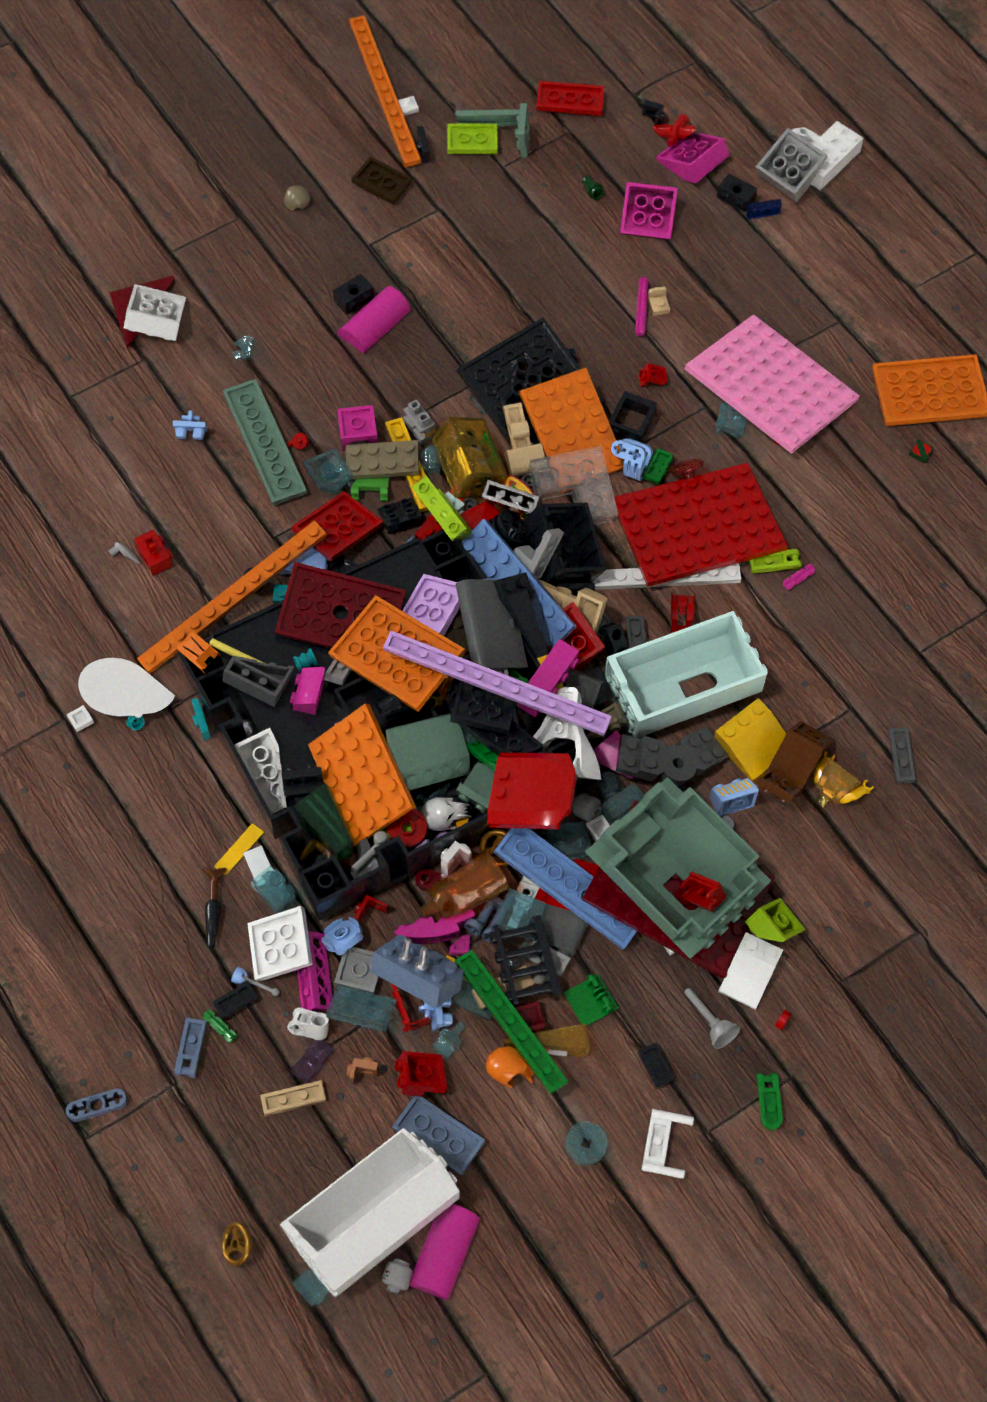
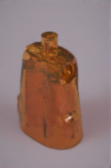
(466, 888)

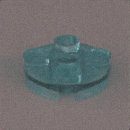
(580, 1154)

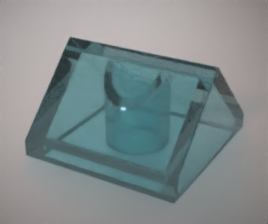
(328, 471)

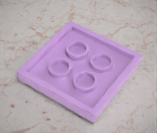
(434, 603)

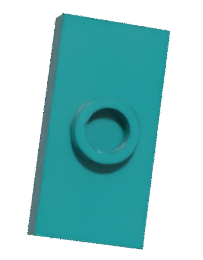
(199, 719)

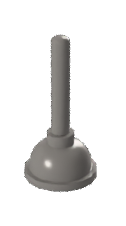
(721, 1031)

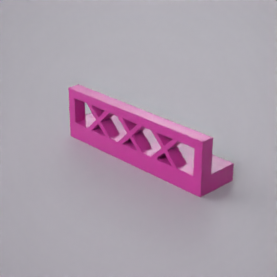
(307, 978)

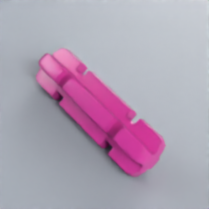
(799, 576)

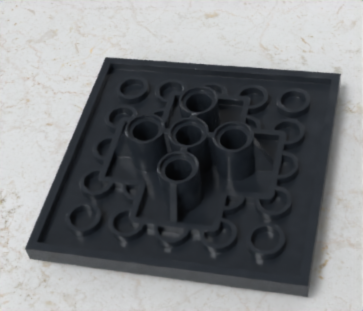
(497, 373)

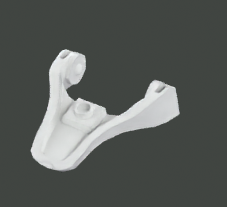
(554, 728)

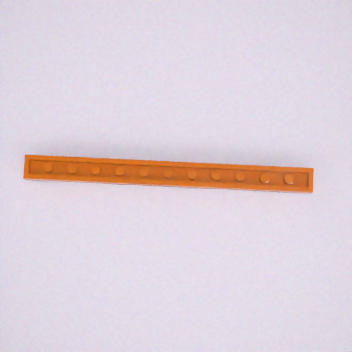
(385, 91)
(233, 596)

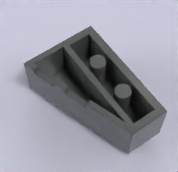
(258, 678)

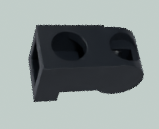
(613, 637)

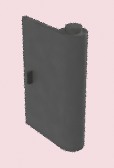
(489, 628)

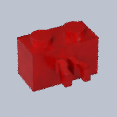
(153, 552)

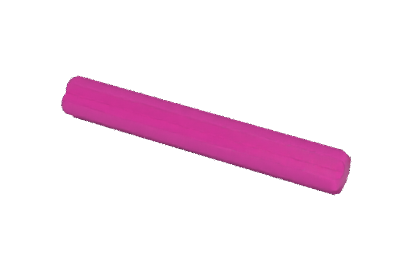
(642, 306)

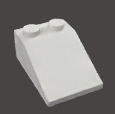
(750, 970)

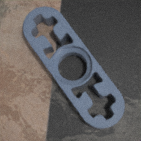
(82, 1115)

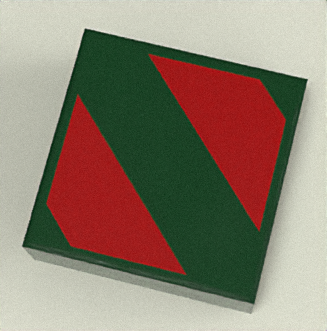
(921, 451)

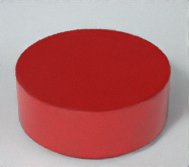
(783, 1019)

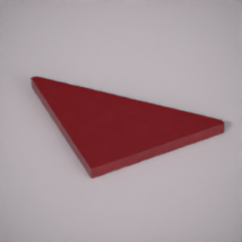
(121, 299)

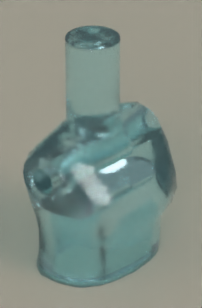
(448, 1041)

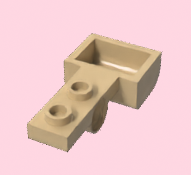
(522, 450)
(587, 601)

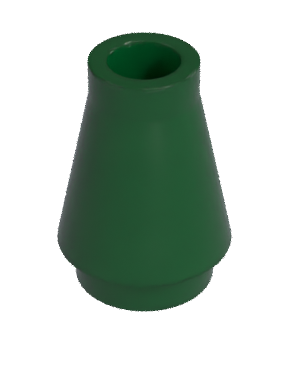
(592, 187)

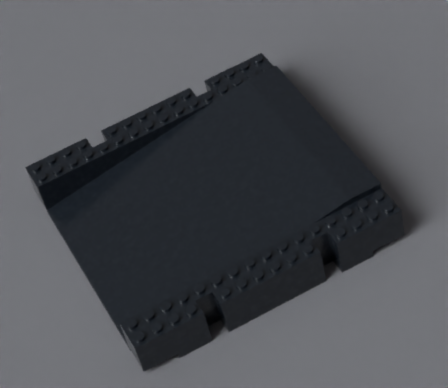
(242, 716)

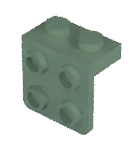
(477, 787)

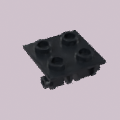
(400, 513)

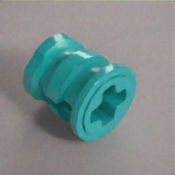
(305, 660)

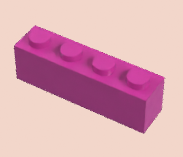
(553, 671)

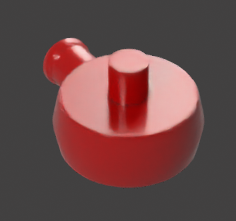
(299, 441)

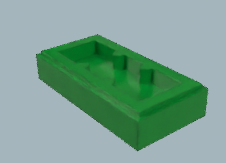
(658, 466)

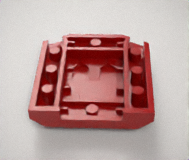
(531, 790)

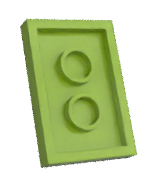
(472, 138)

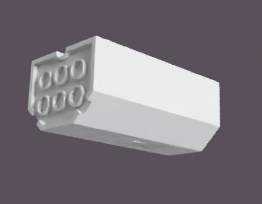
(371, 1210)

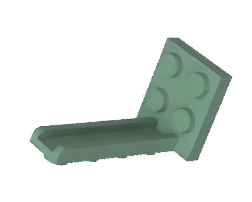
(512, 117)

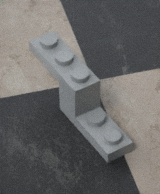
(538, 559)

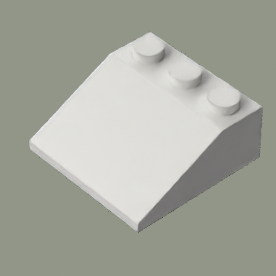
(154, 312)

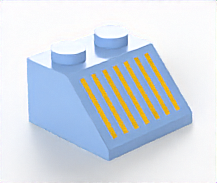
(734, 796)

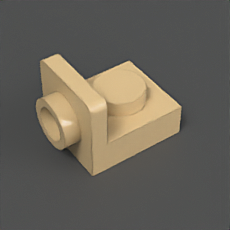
(658, 301)

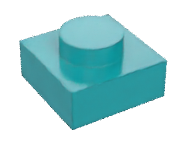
(279, 593)

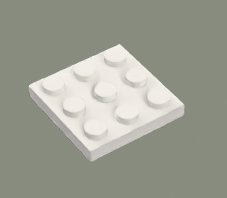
(279, 944)

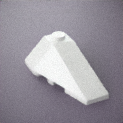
(262, 761)

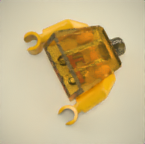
(837, 783)

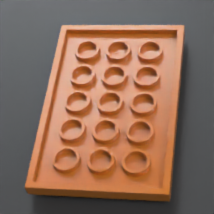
(930, 390)
(570, 417)
(363, 653)
(362, 774)

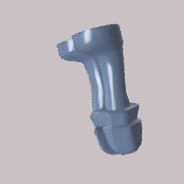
(476, 926)

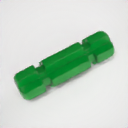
(219, 1026)

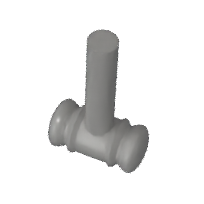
(379, 838)

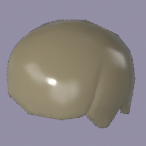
(296, 197)

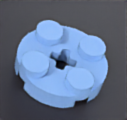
(340, 944)

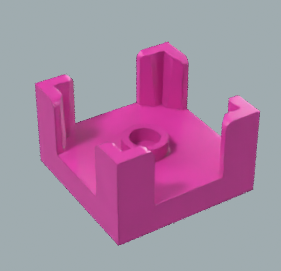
(357, 425)

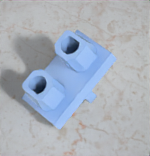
(188, 424)
(437, 1018)

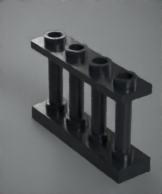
(540, 948)

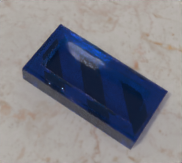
(763, 209)

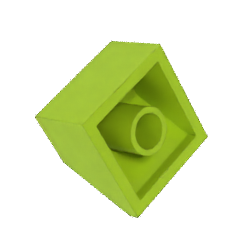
(774, 922)

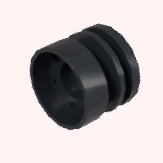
(510, 528)

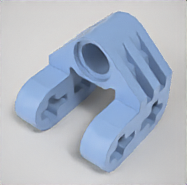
(635, 462)

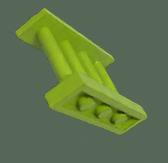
(442, 509)

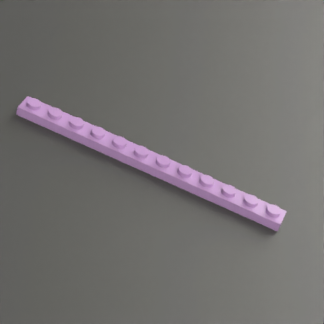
(497, 683)

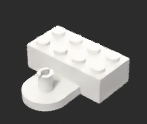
(839, 145)

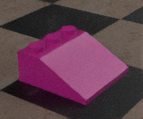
(694, 156)
(648, 210)

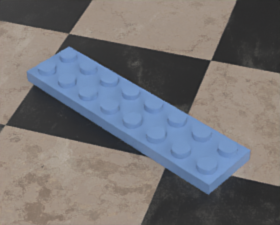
(500, 561)
(560, 879)

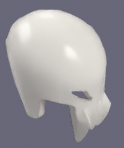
(438, 810)

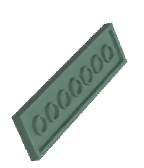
(264, 442)

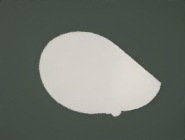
(122, 688)

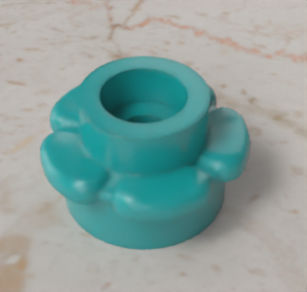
(137, 724)

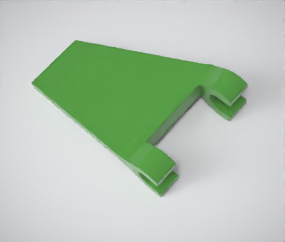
(371, 484)

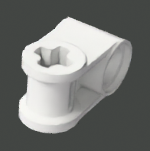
(310, 1024)

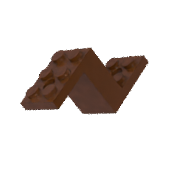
(794, 762)

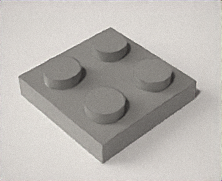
(356, 971)

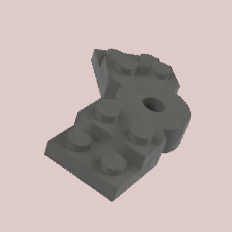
(651, 759)

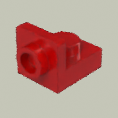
(653, 374)

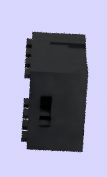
(577, 547)

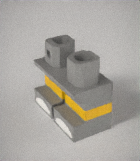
(419, 422)

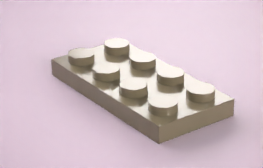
(383, 459)

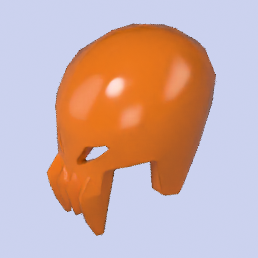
(505, 1064)

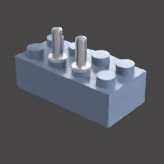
(417, 970)

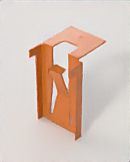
(190, 644)

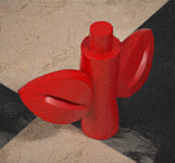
(679, 129)

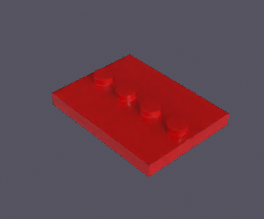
(344, 523)

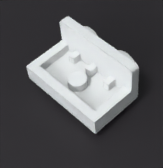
(454, 856)

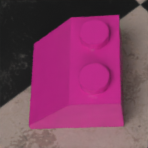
(309, 690)

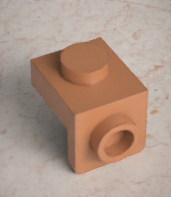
(364, 1066)

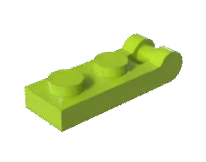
(776, 562)

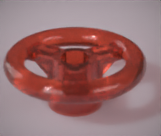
(686, 468)

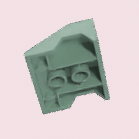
(429, 751)

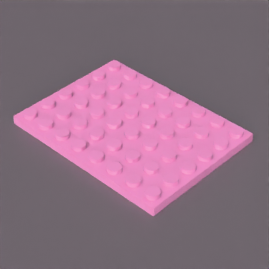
(772, 383)

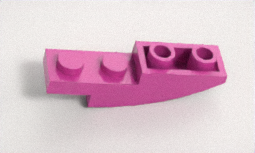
(428, 932)

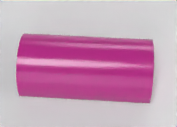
(375, 319)
(444, 1251)

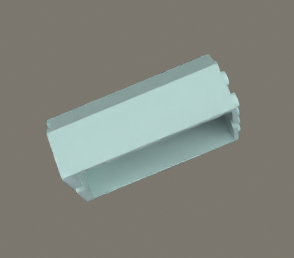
(649, 674)

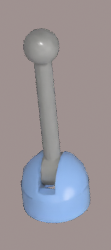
(241, 976)

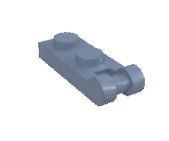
(190, 1047)

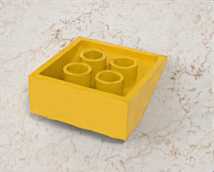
(751, 739)

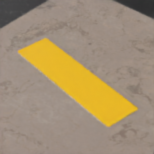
(242, 845)

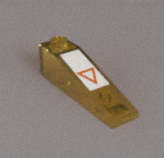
(562, 1041)

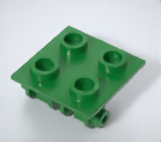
(590, 1000)

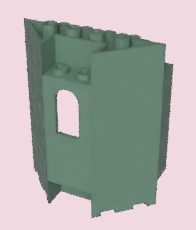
(672, 836)

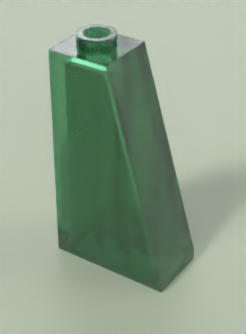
(325, 822)

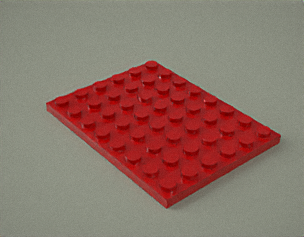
(698, 524)

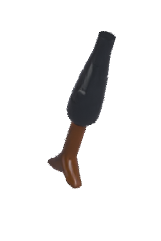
(213, 906)

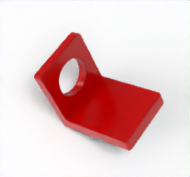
(361, 908)

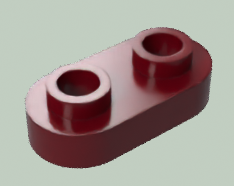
(433, 877)

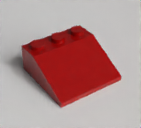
(582, 637)

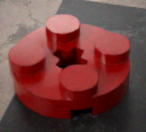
(418, 828)

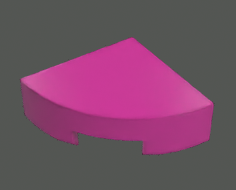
(460, 946)

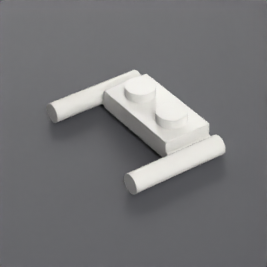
(658, 1141)

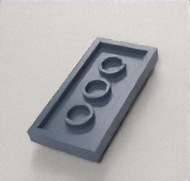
(441, 1133)

